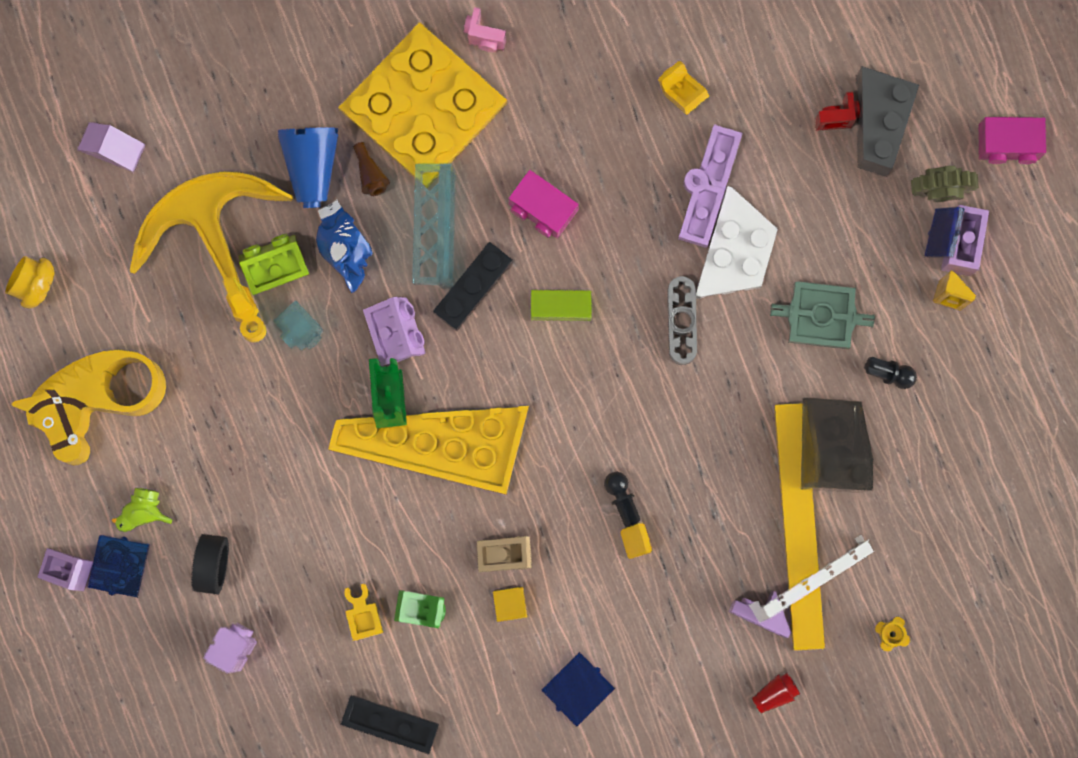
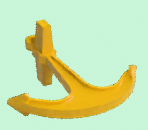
(199, 205)

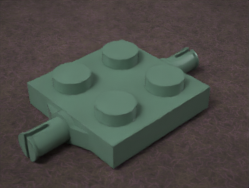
(822, 315)

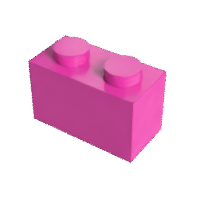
(1012, 139)
(543, 205)

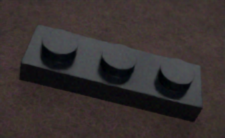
(473, 286)
(390, 724)

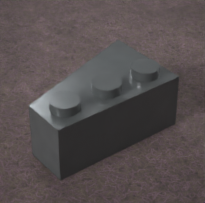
(883, 118)

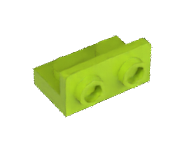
(273, 263)

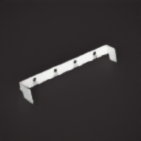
(814, 582)

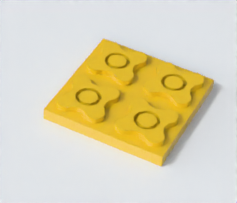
(422, 103)

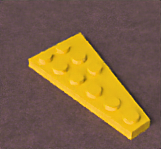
(455, 446)

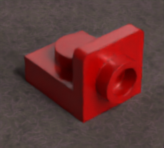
(836, 118)

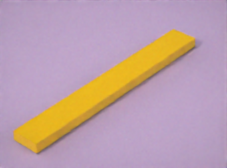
(798, 529)

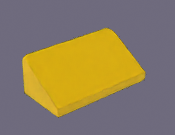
(953, 292)

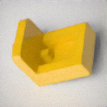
(682, 88)

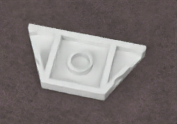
(737, 248)

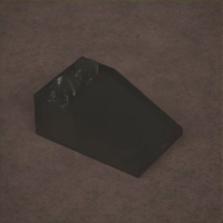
(835, 447)

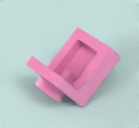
(485, 37)

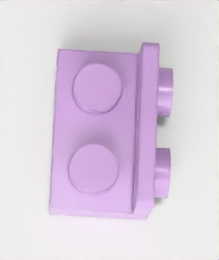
(394, 330)

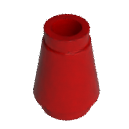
(776, 693)

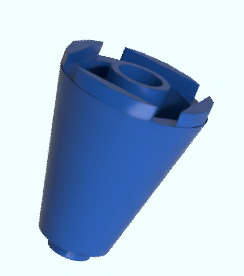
(309, 162)

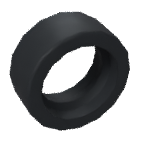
(210, 564)

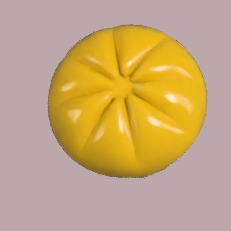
(30, 281)

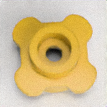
(900, 638)

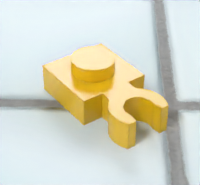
(364, 618)

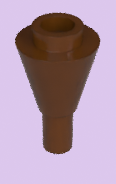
(371, 176)

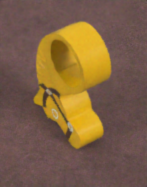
(69, 396)

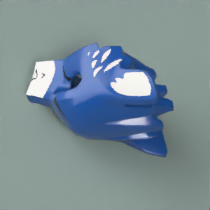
(342, 244)

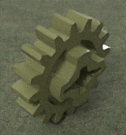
(944, 184)

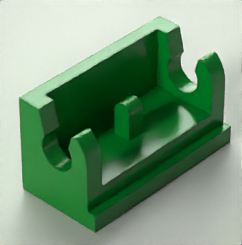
(387, 394)

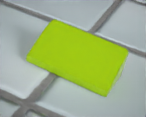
(561, 305)

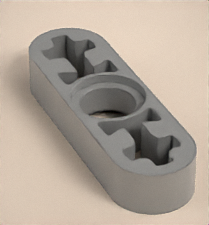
(673, 298)

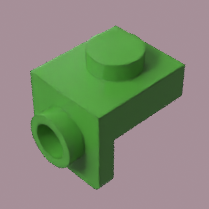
(420, 609)

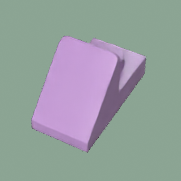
(775, 624)

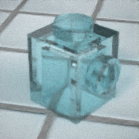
(298, 327)

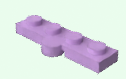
(709, 185)

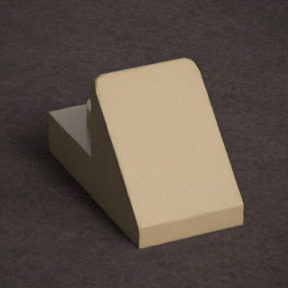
(504, 554)

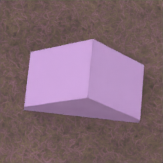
(111, 146)
(65, 570)

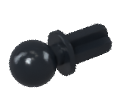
(902, 376)
(616, 485)

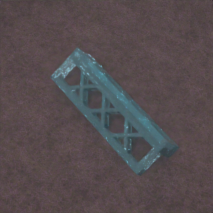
(445, 230)

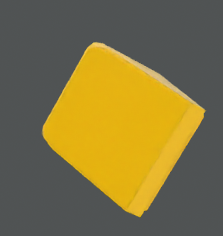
(636, 541)
(510, 604)

